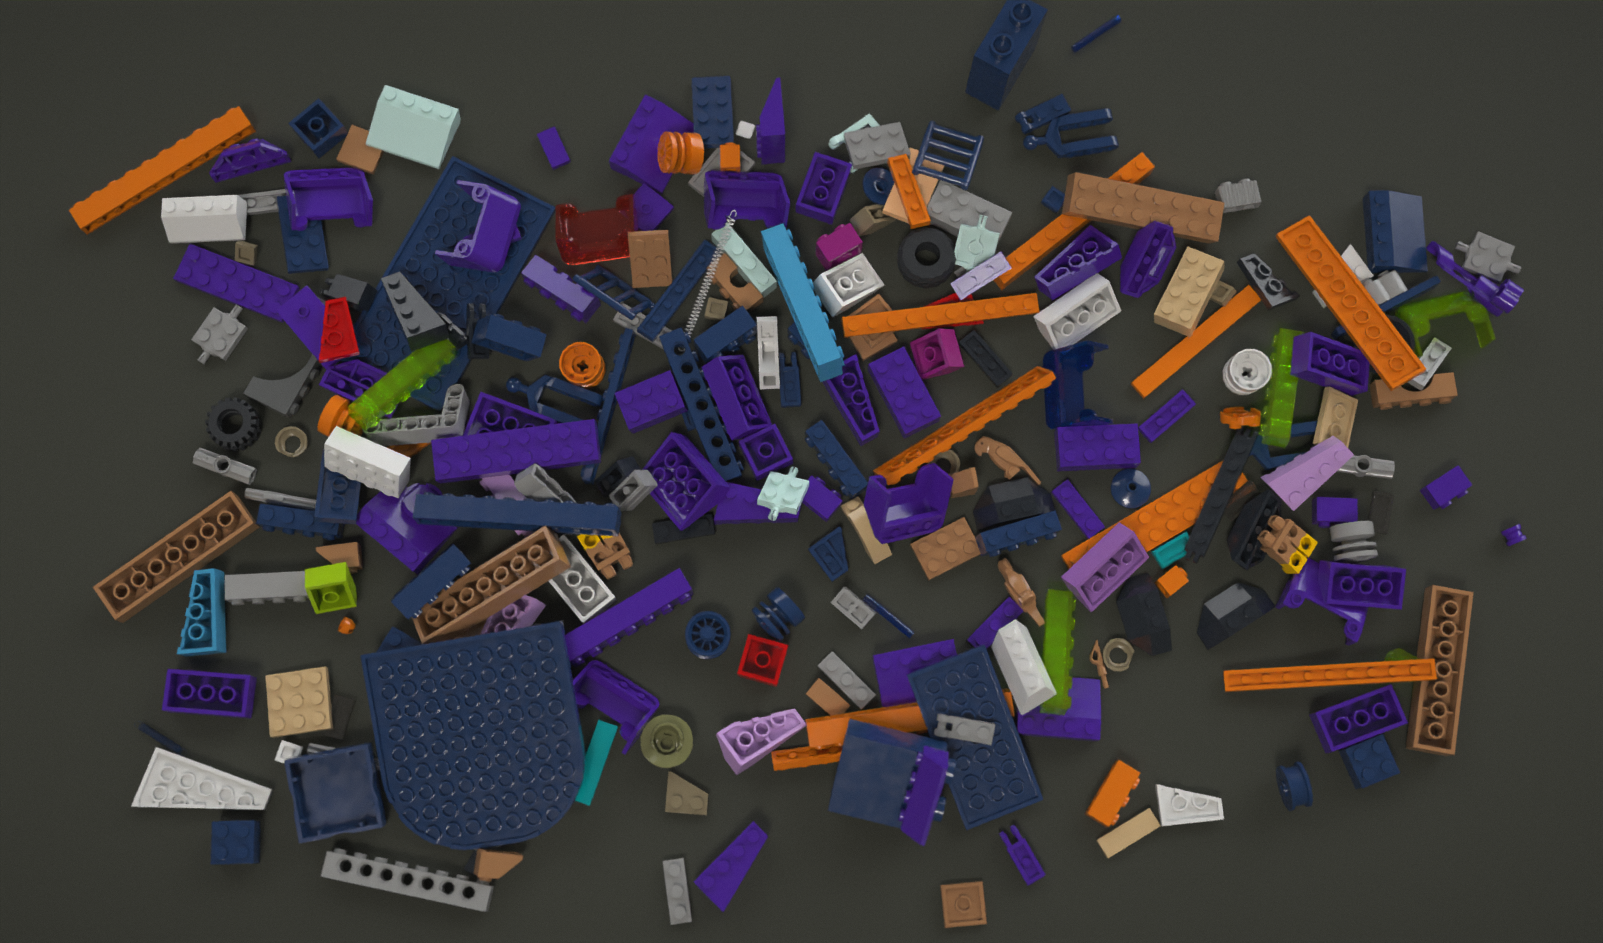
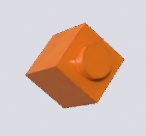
(730, 157)
(1172, 581)

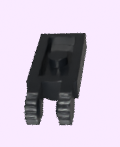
(475, 351)

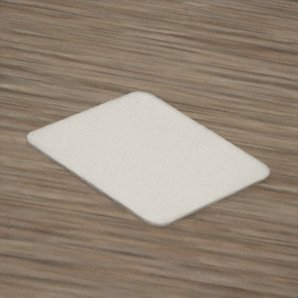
(745, 129)

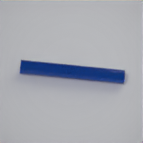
(1096, 33)
(888, 616)

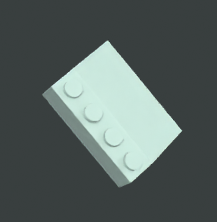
(413, 127)

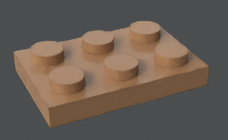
(650, 258)
(946, 548)

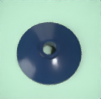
(878, 178)
(1126, 497)

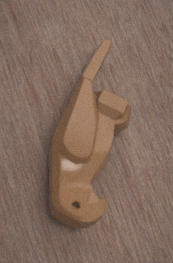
(1003, 458)
(1020, 591)

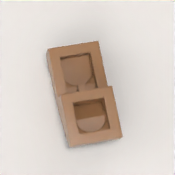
(827, 698)

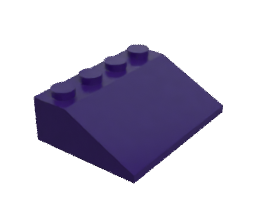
(771, 130)
(638, 146)
(495, 415)
(685, 481)
(399, 533)
(894, 665)
(1078, 723)

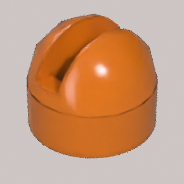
(346, 626)

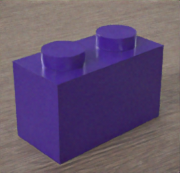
(1446, 487)
(821, 499)
(1333, 511)

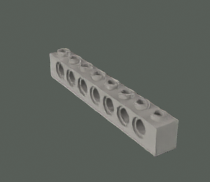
(334, 869)

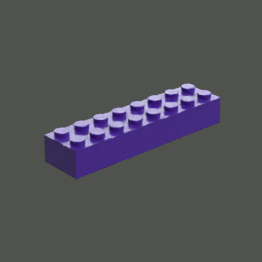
(515, 451)
(627, 617)

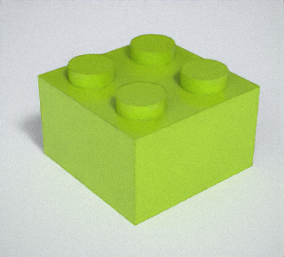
(330, 588)

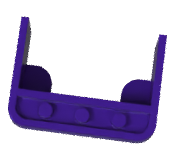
(493, 230)
(616, 698)

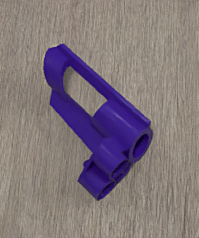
(1493, 297)

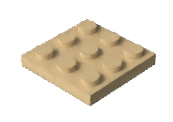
(299, 702)

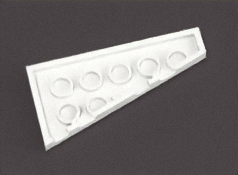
(184, 783)

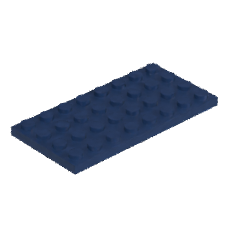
(986, 777)

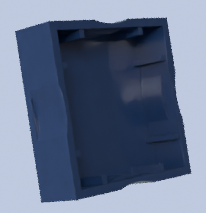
(335, 792)

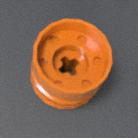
(680, 152)
(577, 356)
(337, 415)

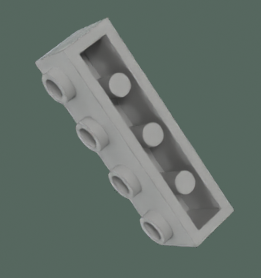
(265, 587)

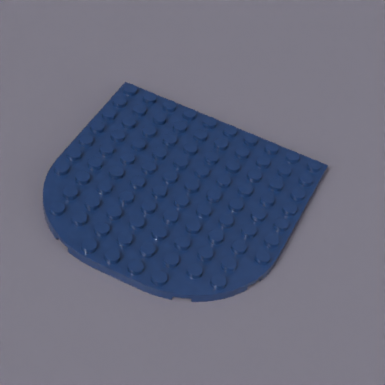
(478, 735)

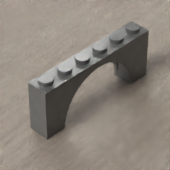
(284, 394)

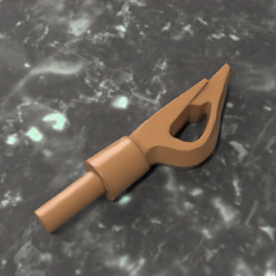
(1100, 665)

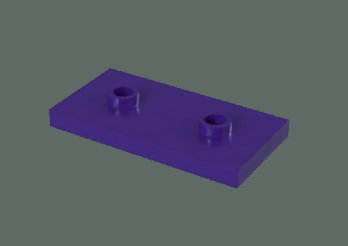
(305, 317)

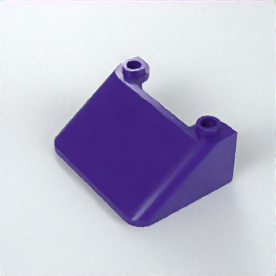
(328, 195)
(1306, 586)

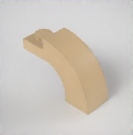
(857, 516)

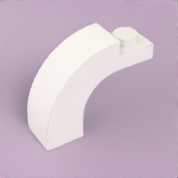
(768, 352)

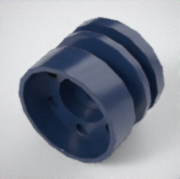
(778, 614)

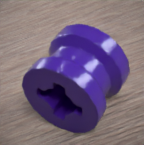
(1513, 535)

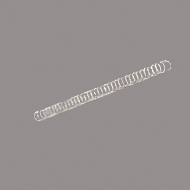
(702, 287)

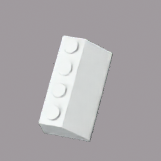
(204, 218)
(1078, 312)
(1022, 667)

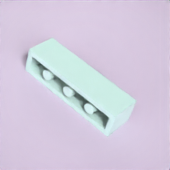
(748, 264)

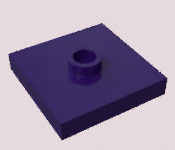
(650, 208)

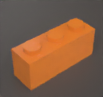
(1113, 794)

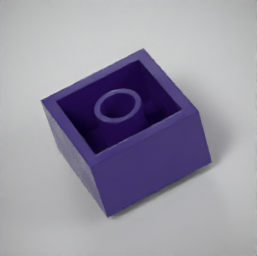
(765, 452)

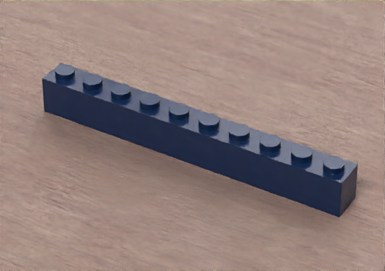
(517, 514)

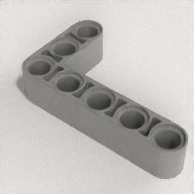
(424, 428)

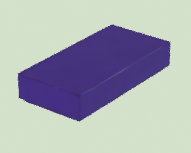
(553, 148)

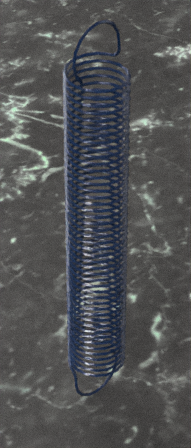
(168, 743)

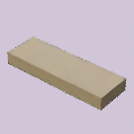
(1128, 833)

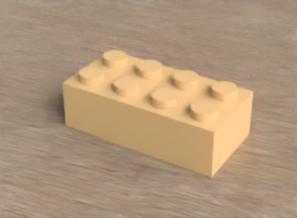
(1189, 291)

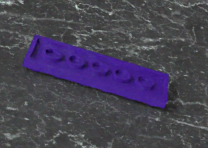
(234, 282)

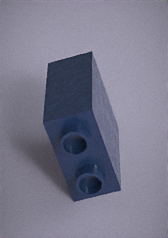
(1005, 51)
(877, 772)

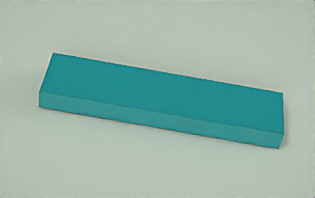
(596, 759)

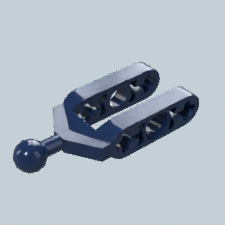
(1078, 148)
(537, 389)
(1261, 451)

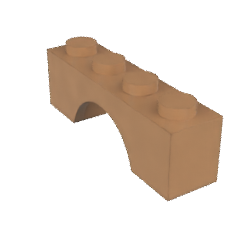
(1439, 388)

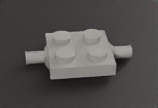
(1488, 257)
(219, 334)

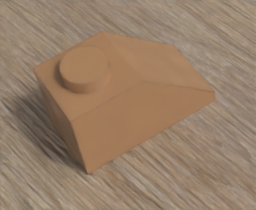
(964, 483)
(347, 552)
(494, 863)

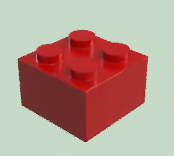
(762, 660)

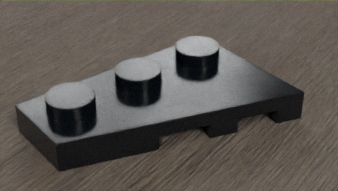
(1267, 286)

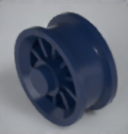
(707, 635)
(1294, 786)

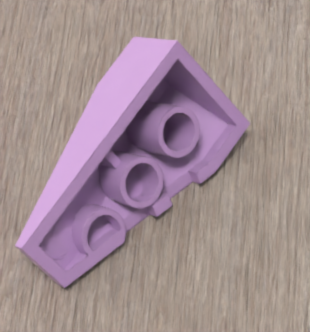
(752, 740)

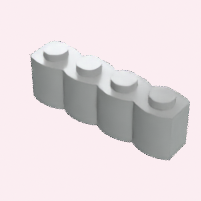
(539, 486)

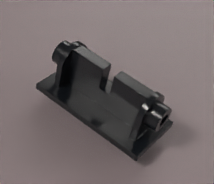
(456, 336)

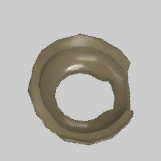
(284, 434)
(952, 457)
(1122, 644)

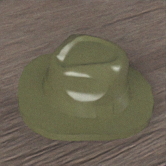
(666, 741)

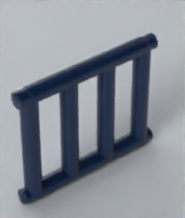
(924, 155)
(614, 281)

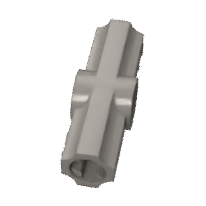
(214, 462)
(1375, 467)

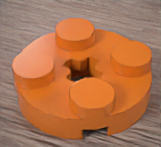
(1238, 416)

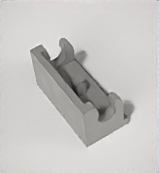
(853, 607)

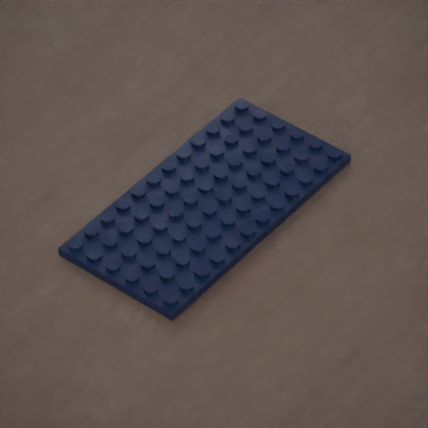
(439, 226)

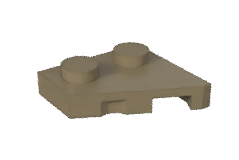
(685, 797)

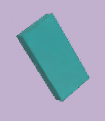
(1171, 551)

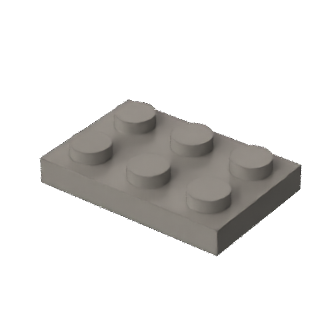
(875, 145)
(713, 163)

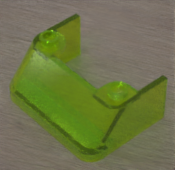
(1419, 313)

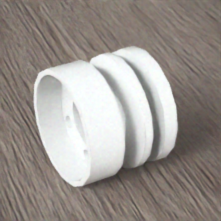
(1255, 364)

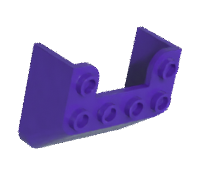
(749, 194)
(909, 508)

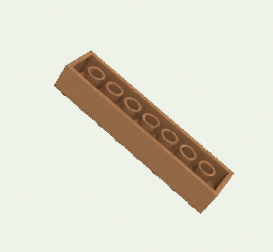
(1140, 205)
(176, 557)
(492, 586)
(1438, 701)

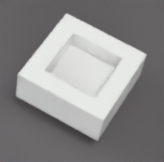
(287, 750)

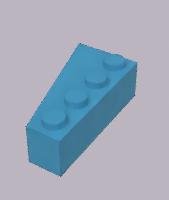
(205, 616)

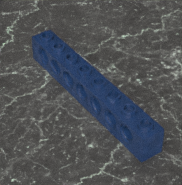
(670, 342)

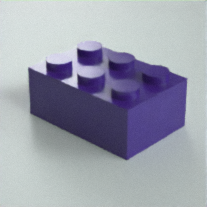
(823, 188)
(651, 402)

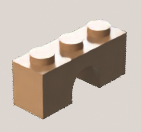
(745, 296)

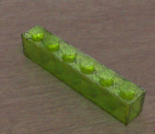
(400, 382)
(1281, 392)
(1057, 647)

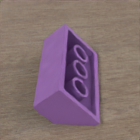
(1105, 566)

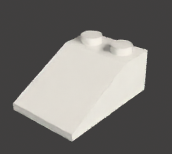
(847, 284)

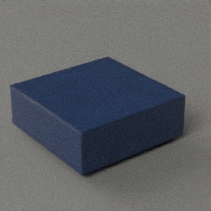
(1053, 200)

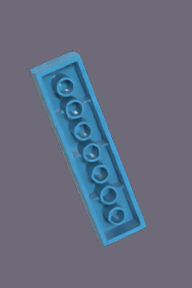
(802, 302)

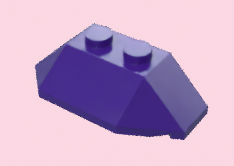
(247, 158)
(1147, 259)
(352, 379)

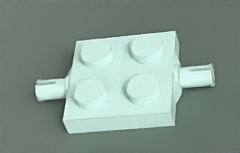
(975, 244)
(783, 493)

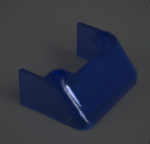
(1066, 394)

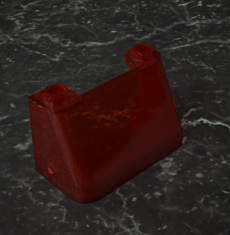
(596, 233)

